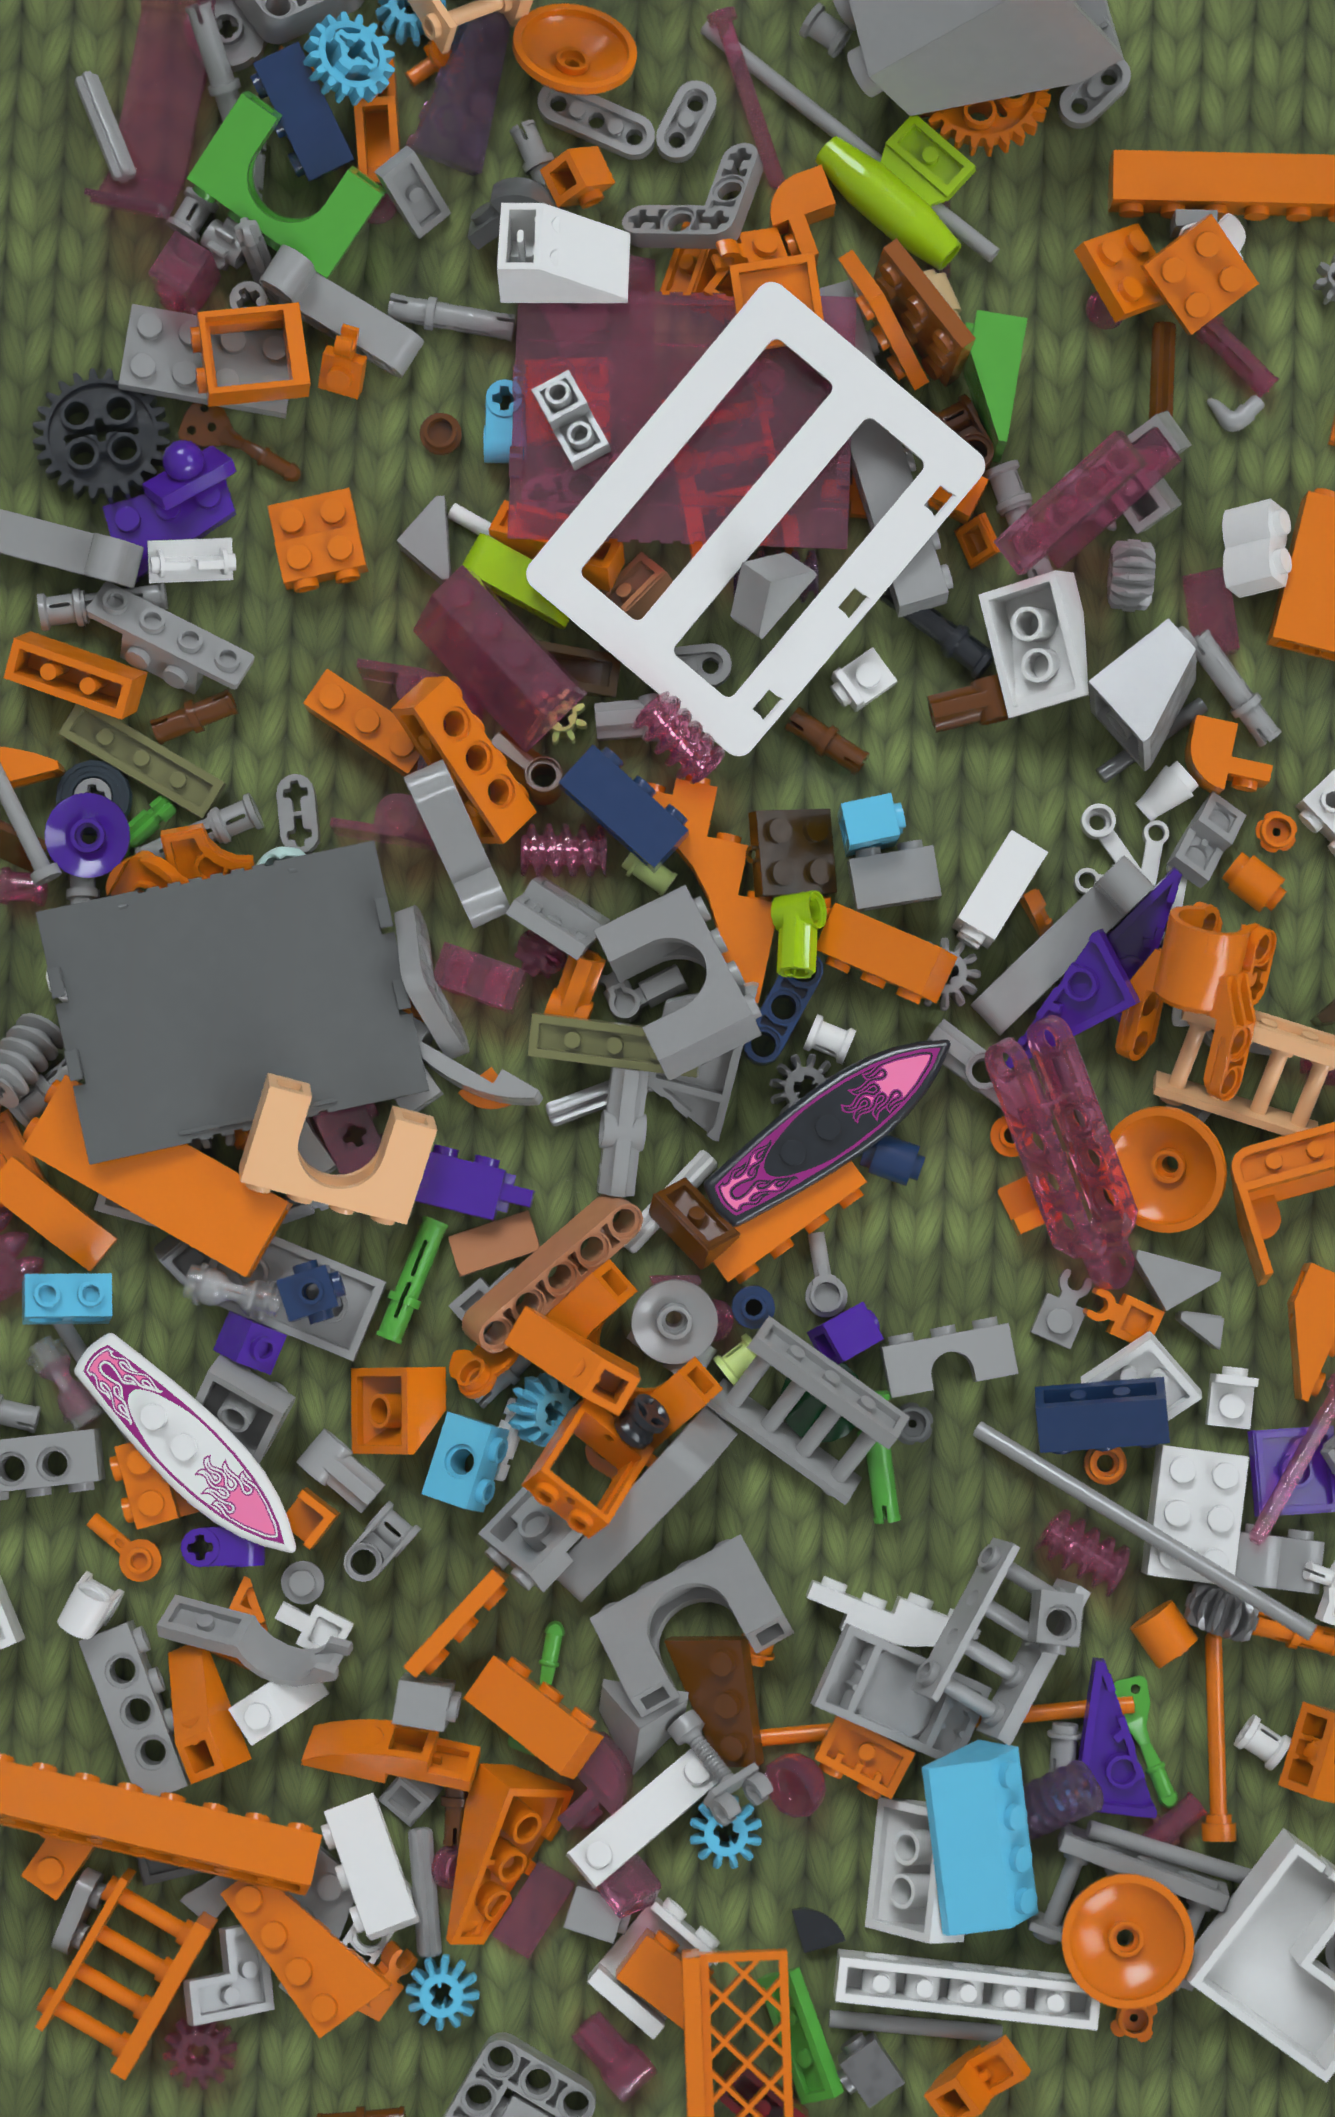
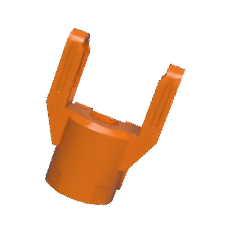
(1203, 975)

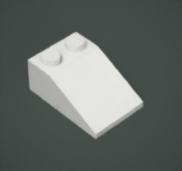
(1037, 641)

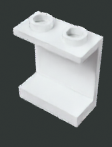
(660, 1915)

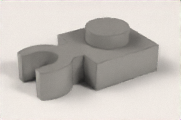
(1060, 1316)

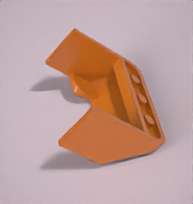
(1274, 1173)

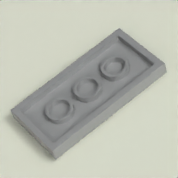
(162, 362)
(338, 1335)

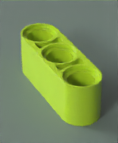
(505, 575)

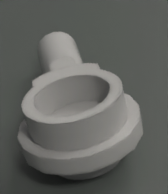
(826, 1293)

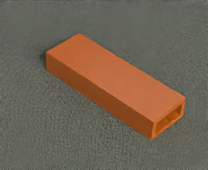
(168, 1187)

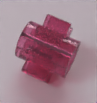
(539, 955)

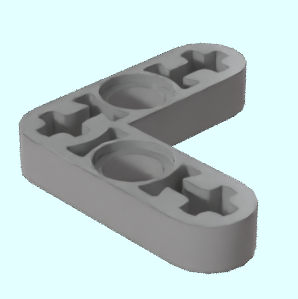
(716, 220)
(422, 988)

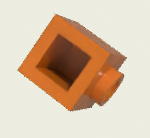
(578, 177)

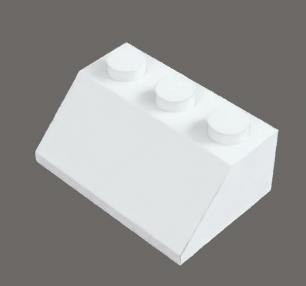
(903, 1874)

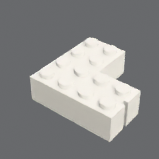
(1264, 1950)

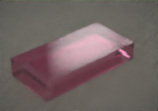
(533, 1909)

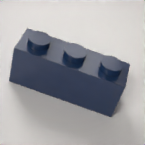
(305, 111)
(625, 807)
(1102, 1415)

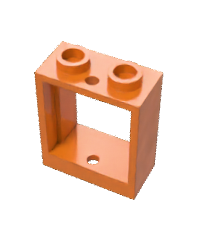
(251, 319)
(593, 1427)

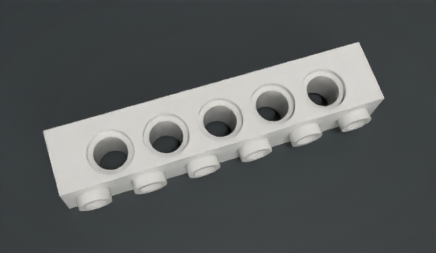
(963, 1989)

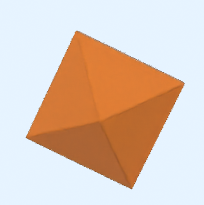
(977, 540)

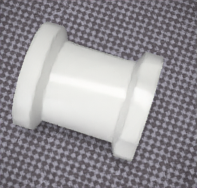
(829, 1039)
(1262, 1742)

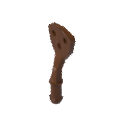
(227, 436)

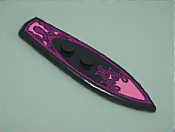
(825, 1130)

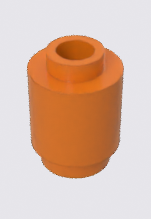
(1255, 882)

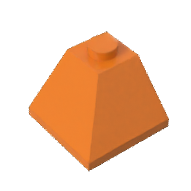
(395, 1407)

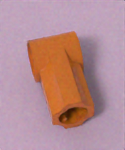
(577, 986)

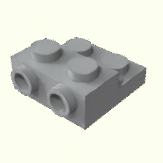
(530, 1541)

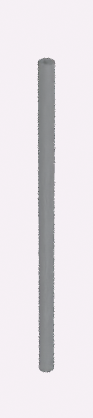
(835, 128)
(1145, 1531)

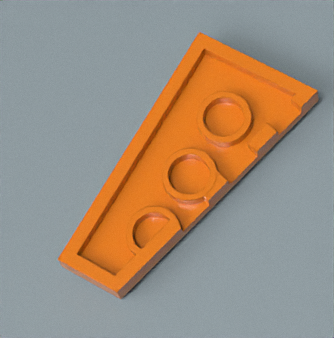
(309, 1960)

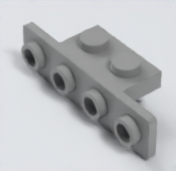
(166, 643)

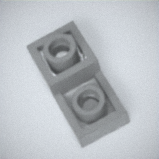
(571, 420)

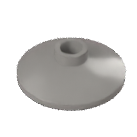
(677, 1341)

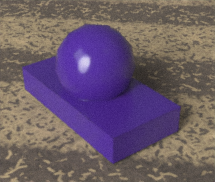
(187, 473)

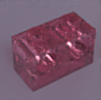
(184, 275)
(479, 978)

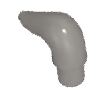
(1238, 419)

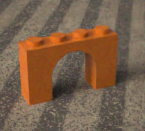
(586, 1312)

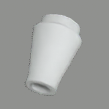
(1167, 791)

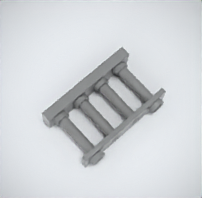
(828, 1383)
(1020, 1678)
(1199, 1889)

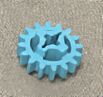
(348, 58)

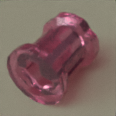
(10, 892)

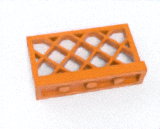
(698, 2030)

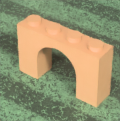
(379, 1189)

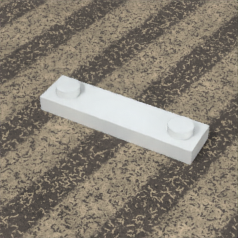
(642, 1818)

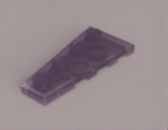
(462, 107)

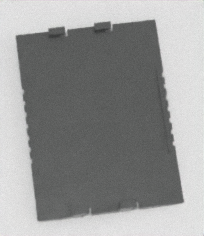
(218, 982)

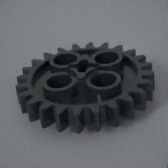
(106, 472)

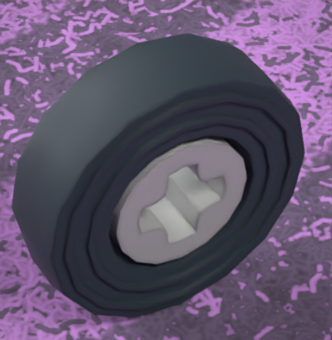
(96, 774)

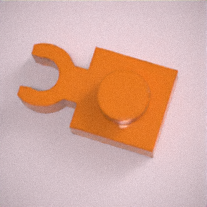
(1127, 1318)
(392, 1969)

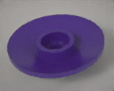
(66, 829)

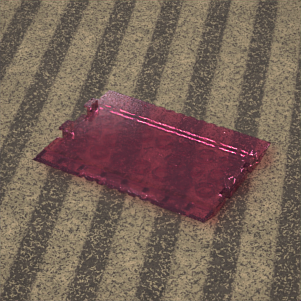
(626, 367)

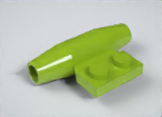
(898, 191)

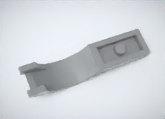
(244, 1638)

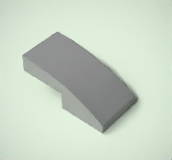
(1206, 839)

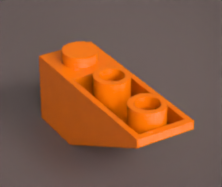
(1311, 1328)
(574, 1360)
(203, 1726)

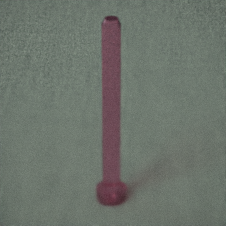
(723, 21)
(1295, 1468)

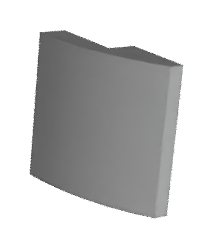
(557, 916)

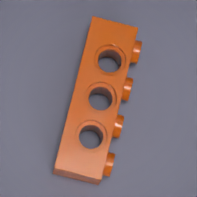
(422, 717)

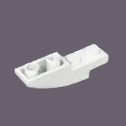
(908, 1624)

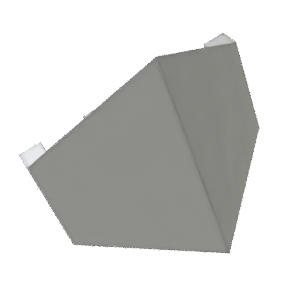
(634, 1734)

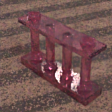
(1087, 500)

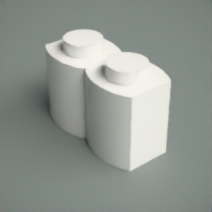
(1255, 548)

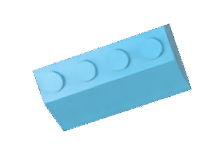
(980, 1838)

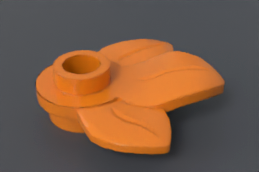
(479, 1369)

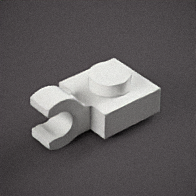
(314, 1627)

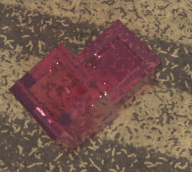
(608, 1783)

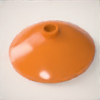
(574, 49)
(1165, 1196)
(1147, 1966)

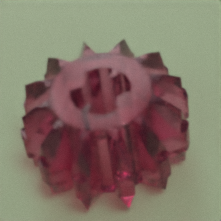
(200, 2066)

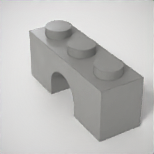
(985, 1347)

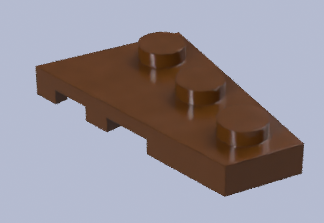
(722, 1693)

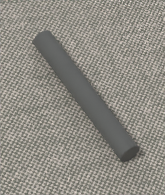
(1124, 760)

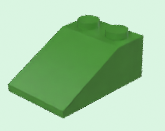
(993, 372)

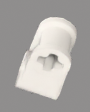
(89, 1607)

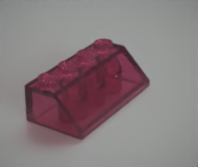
(497, 658)

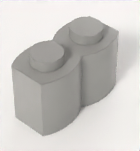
(1279, 1560)

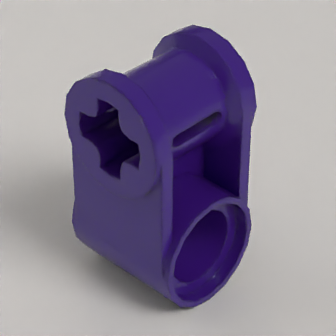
(227, 1549)

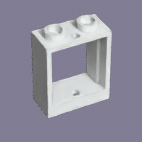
(998, 891)

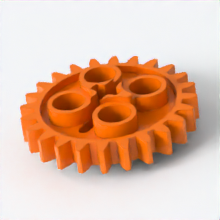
(1020, 117)

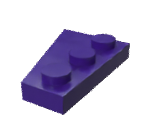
(144, 520)

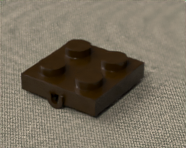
(792, 852)

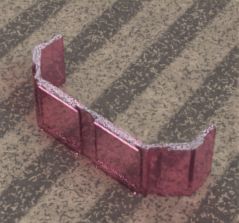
(158, 111)

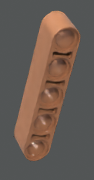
(572, 1268)

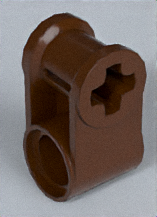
(966, 423)

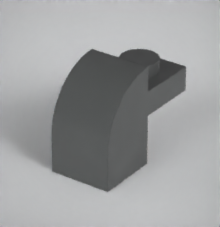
(486, 219)

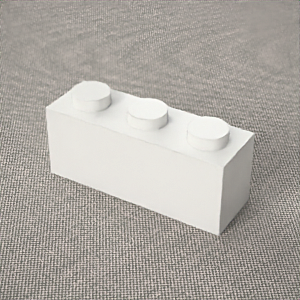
(369, 1867)

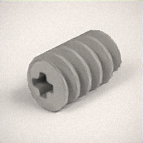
(26, 1053)

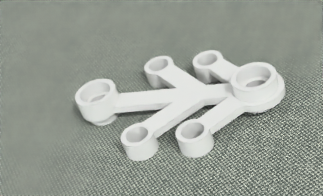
(1117, 850)

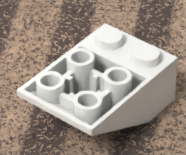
(560, 257)

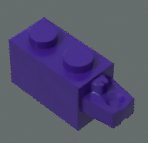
(469, 1186)

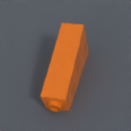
(1306, 606)

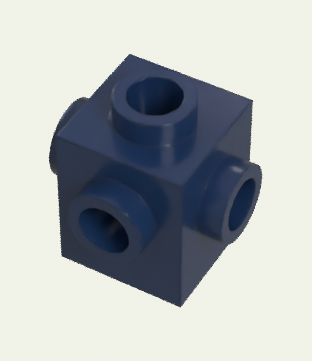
(295, 1292)

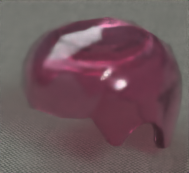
(796, 1784)

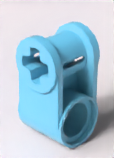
(499, 423)

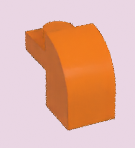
(797, 204)
(1211, 760)
(976, 2078)

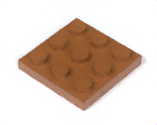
(923, 314)

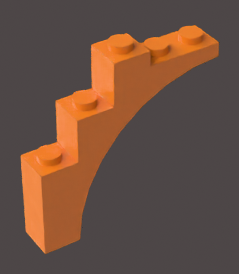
(719, 869)

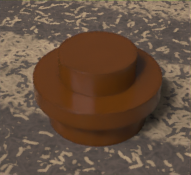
(440, 434)

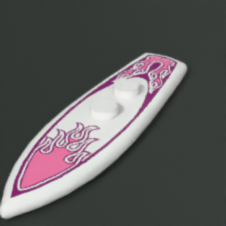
(185, 1443)

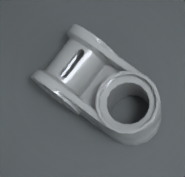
(381, 1541)

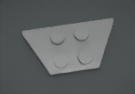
(708, 1095)

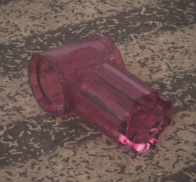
(621, 2064)

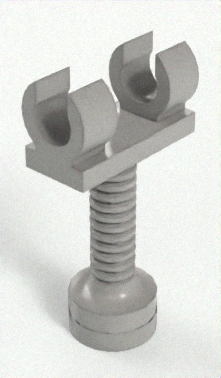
(719, 1799)

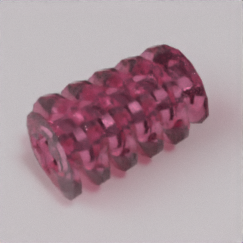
(679, 736)
(564, 850)
(1084, 1550)

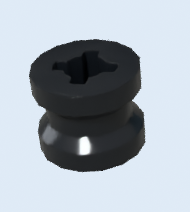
(642, 1421)

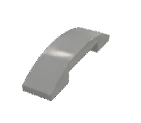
(505, 1088)

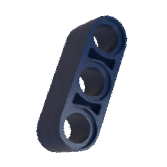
(779, 1029)

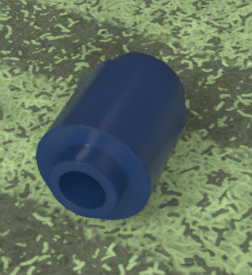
(893, 1160)
(746, 1294)

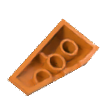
(501, 1831)

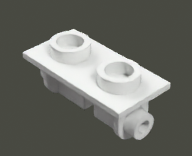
(190, 560)

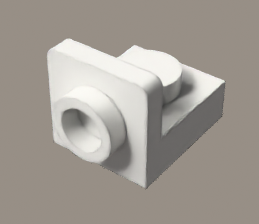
(862, 680)
(1230, 1398)

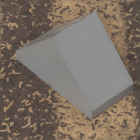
(428, 540)
(768, 590)
(1171, 1279)

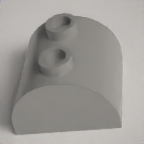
(245, 1404)

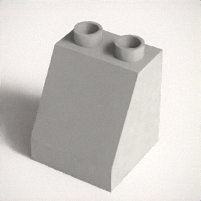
(975, 50)

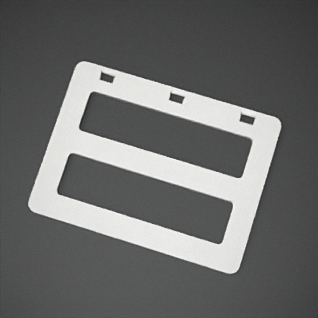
(857, 394)

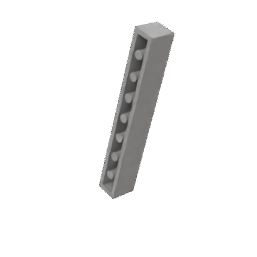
(882, 475)

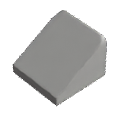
(1204, 1326)
(409, 1798)

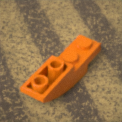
(379, 1748)

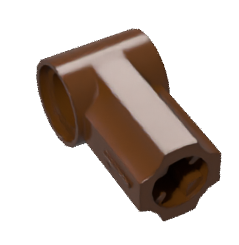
(973, 704)
(529, 765)

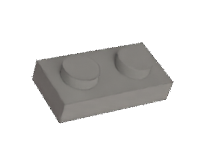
(412, 192)

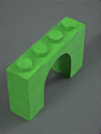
(227, 176)

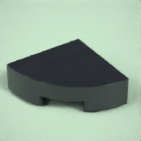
(816, 1929)

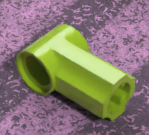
(797, 921)

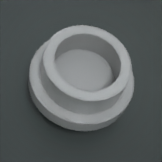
(302, 1582)

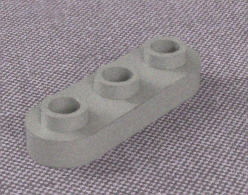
(617, 127)

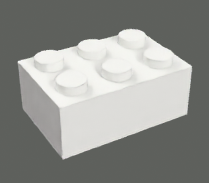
(1200, 1504)

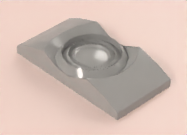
(872, 1687)

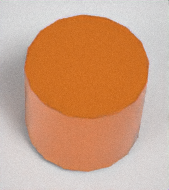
(1164, 1633)

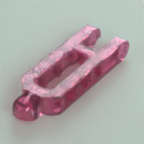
(1029, 1111)

